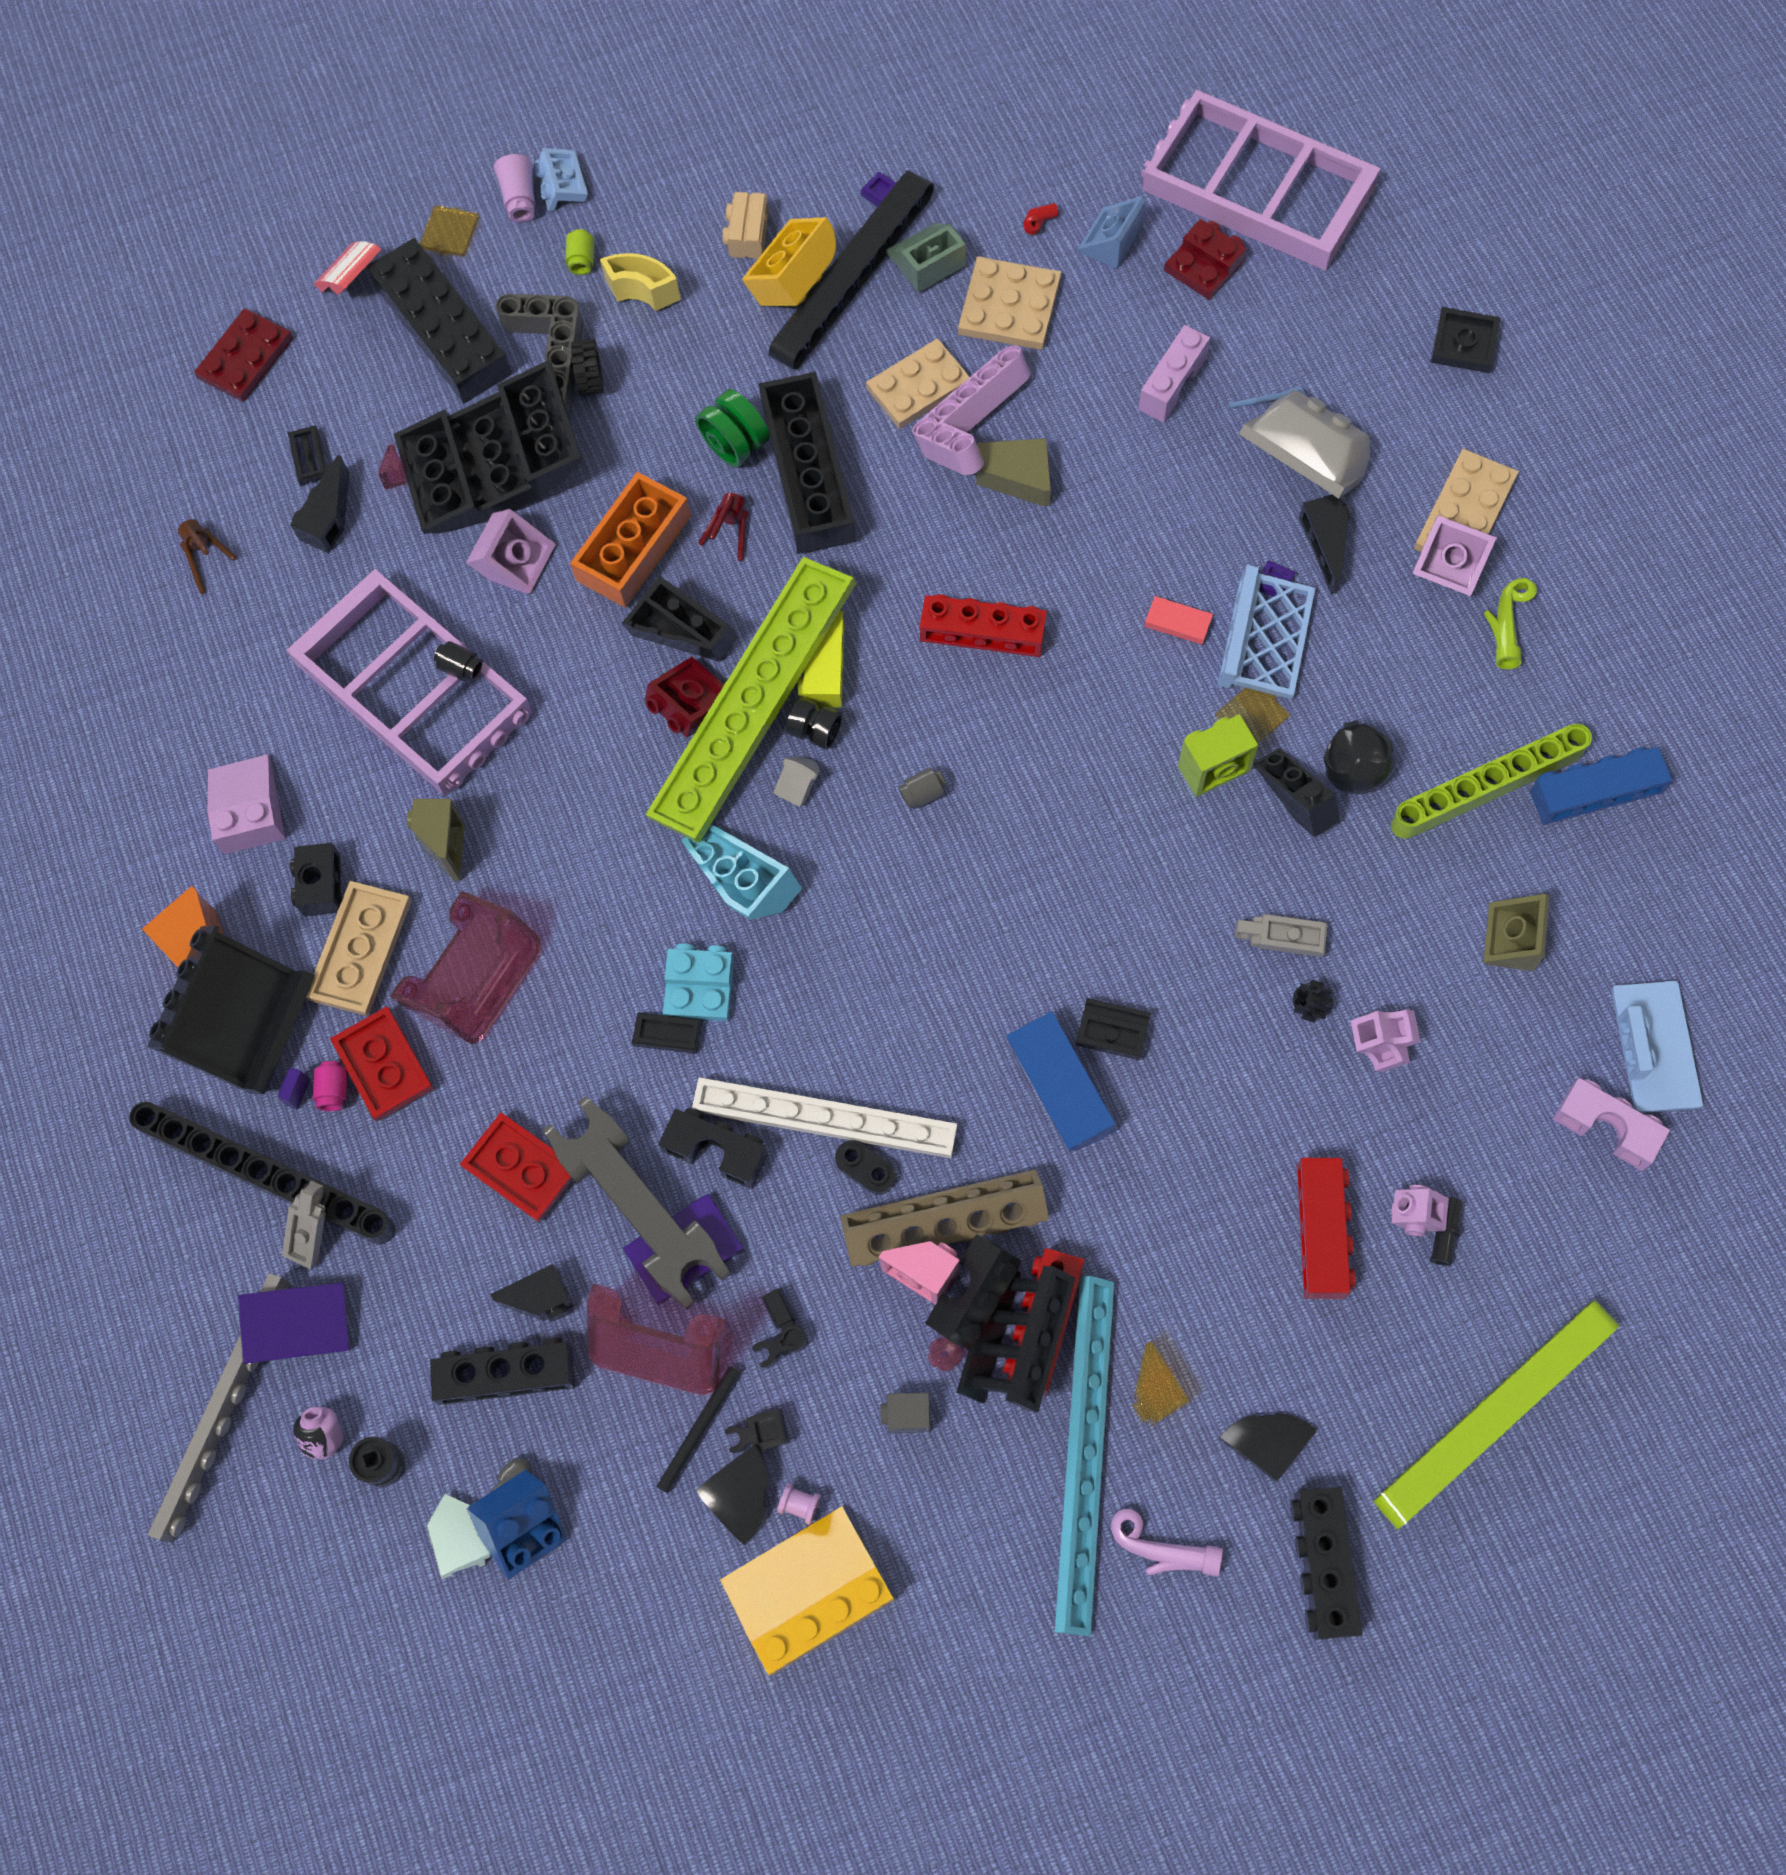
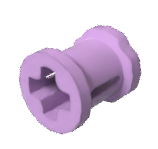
(799, 1503)

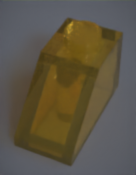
(1156, 1389)

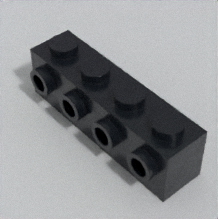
(1327, 1564)

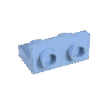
(560, 177)

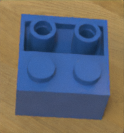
(517, 1523)

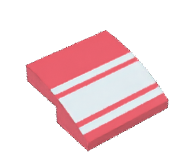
(347, 266)

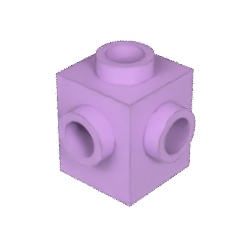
(1419, 1210)

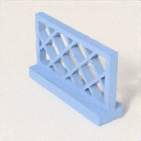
(1240, 634)

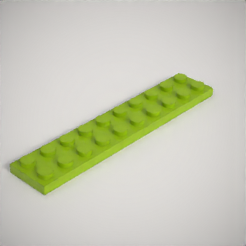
(750, 699)

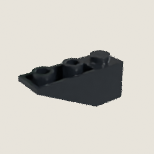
(324, 512)
(1300, 792)

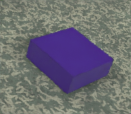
(877, 188)
(1277, 571)
(293, 1088)

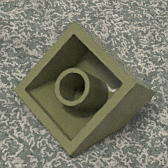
(439, 832)

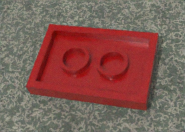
(381, 1063)
(518, 1167)

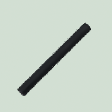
(698, 1429)

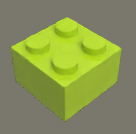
(1217, 754)

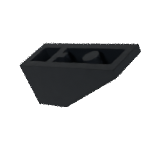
(1326, 530)

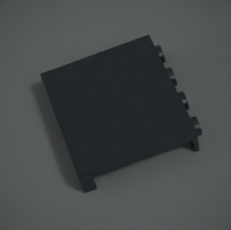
(230, 1011)

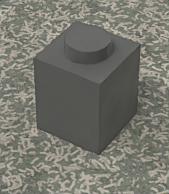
(906, 1413)

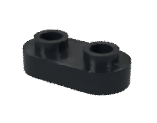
(864, 1167)

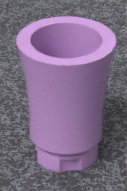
(516, 185)

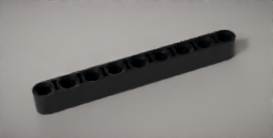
(851, 270)
(248, 1165)

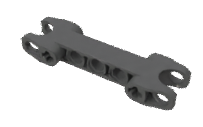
(673, 1248)

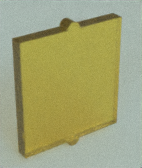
(449, 230)
(1257, 710)

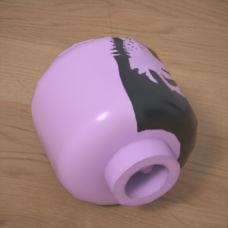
(318, 1432)

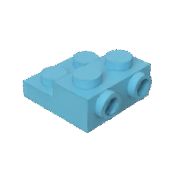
(698, 983)

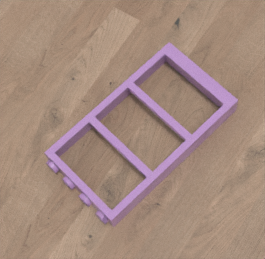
(1244, 220)
(341, 619)

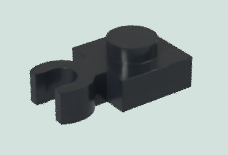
(765, 1430)

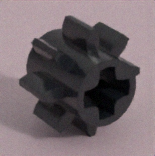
(1312, 1001)

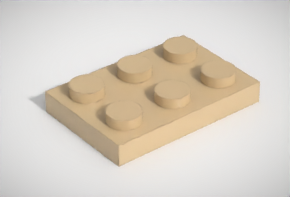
(917, 383)

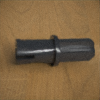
(1445, 1240)

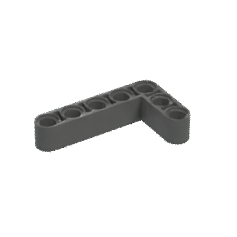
(547, 315)

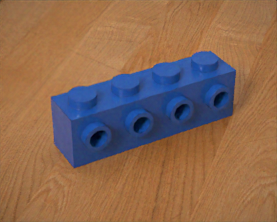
(1600, 785)

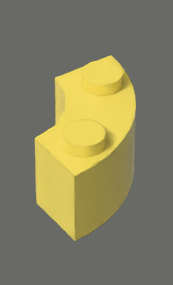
(640, 279)

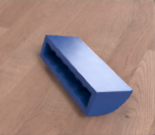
(1061, 1082)

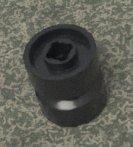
(817, 724)
(377, 1462)

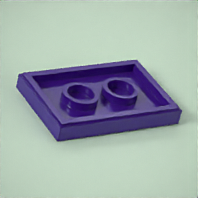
(713, 1223)
(292, 1323)

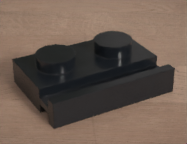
(1113, 1029)

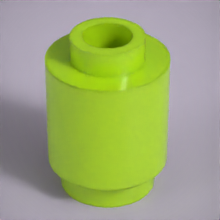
(579, 252)

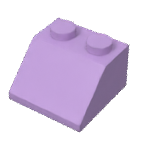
(511, 552)
(1454, 555)

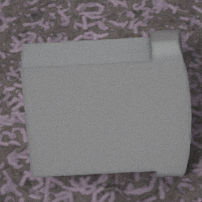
(796, 779)

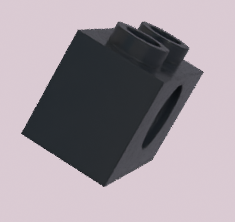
(324, 895)

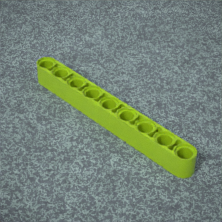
(1495, 1414)

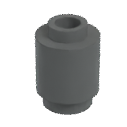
(922, 788)

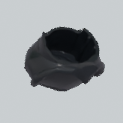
(1359, 758)

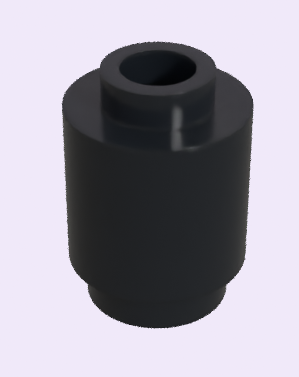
(458, 661)

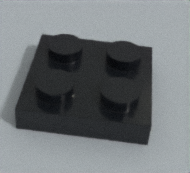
(1465, 339)

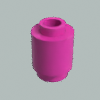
(330, 1086)

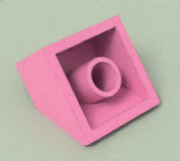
(923, 1268)

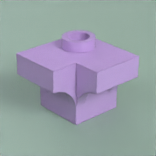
(1386, 1037)

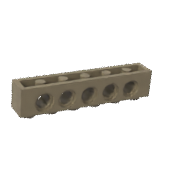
(957, 1204)

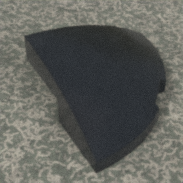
(1269, 1441)
(738, 1494)

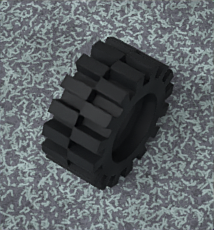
(587, 367)

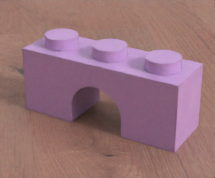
(1180, 361)
(1638, 1134)

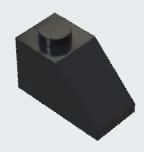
(537, 1295)

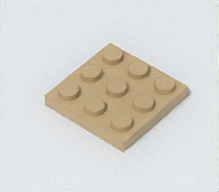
(1009, 303)

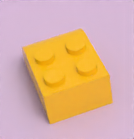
(792, 262)

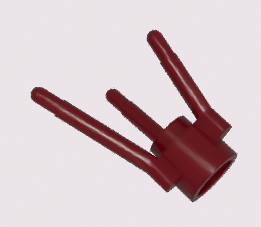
(729, 512)

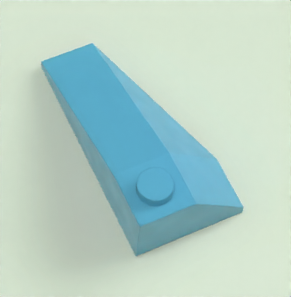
(742, 875)

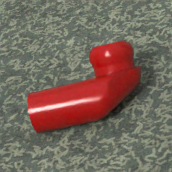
(1037, 216)

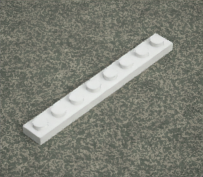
(825, 1117)

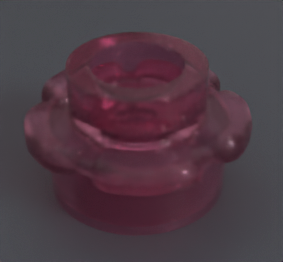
(944, 1363)

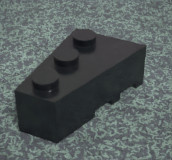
(679, 622)

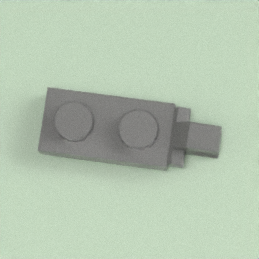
(1284, 934)
(305, 1226)

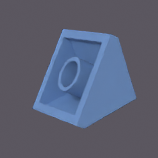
(1114, 231)

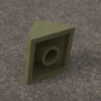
(1517, 932)

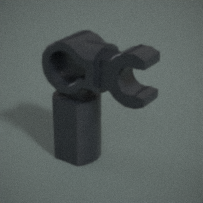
(791, 1338)

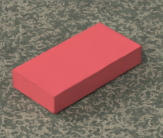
(1178, 620)

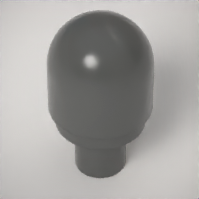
(512, 1469)

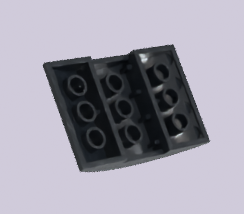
(489, 453)

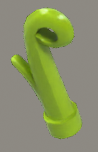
(1508, 652)

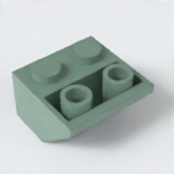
(929, 255)

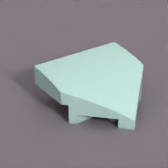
(455, 1538)

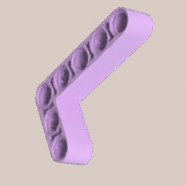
(944, 429)

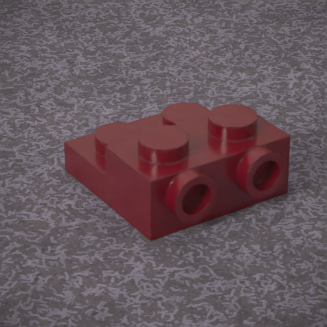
(1206, 258)
(683, 696)

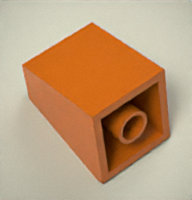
(178, 922)

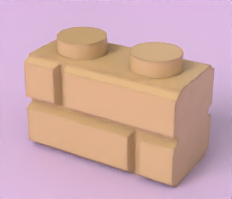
(747, 224)

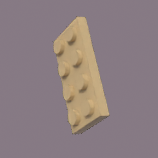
(1471, 494)
(358, 948)

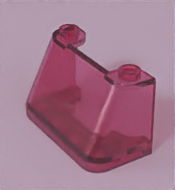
(474, 971)
(679, 1362)

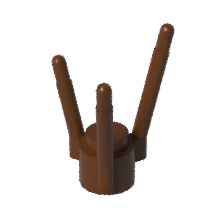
(196, 539)

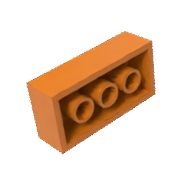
(631, 539)

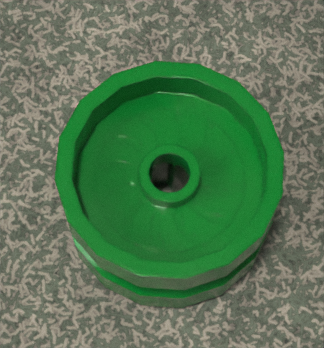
(732, 427)

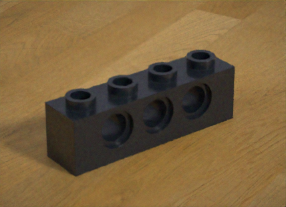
(555, 1376)

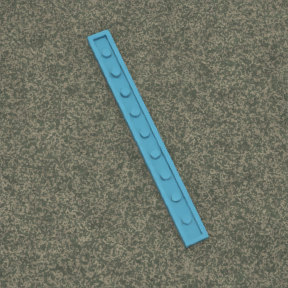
(1084, 1457)

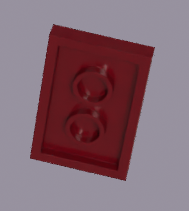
(243, 355)

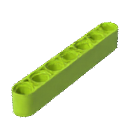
(1500, 770)

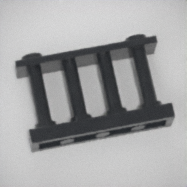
(1037, 1346)

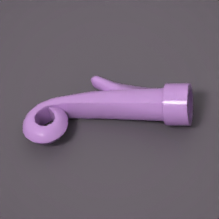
(1170, 1556)

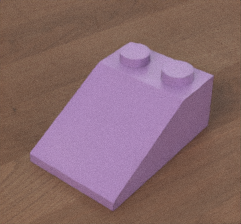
(244, 805)

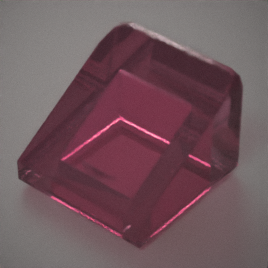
(391, 469)

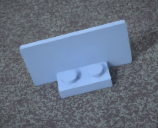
(1656, 1047)

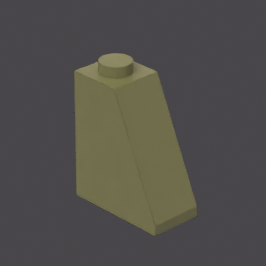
(1016, 469)

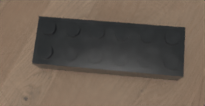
(439, 320)
(807, 462)

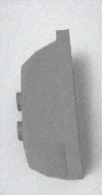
(1312, 441)

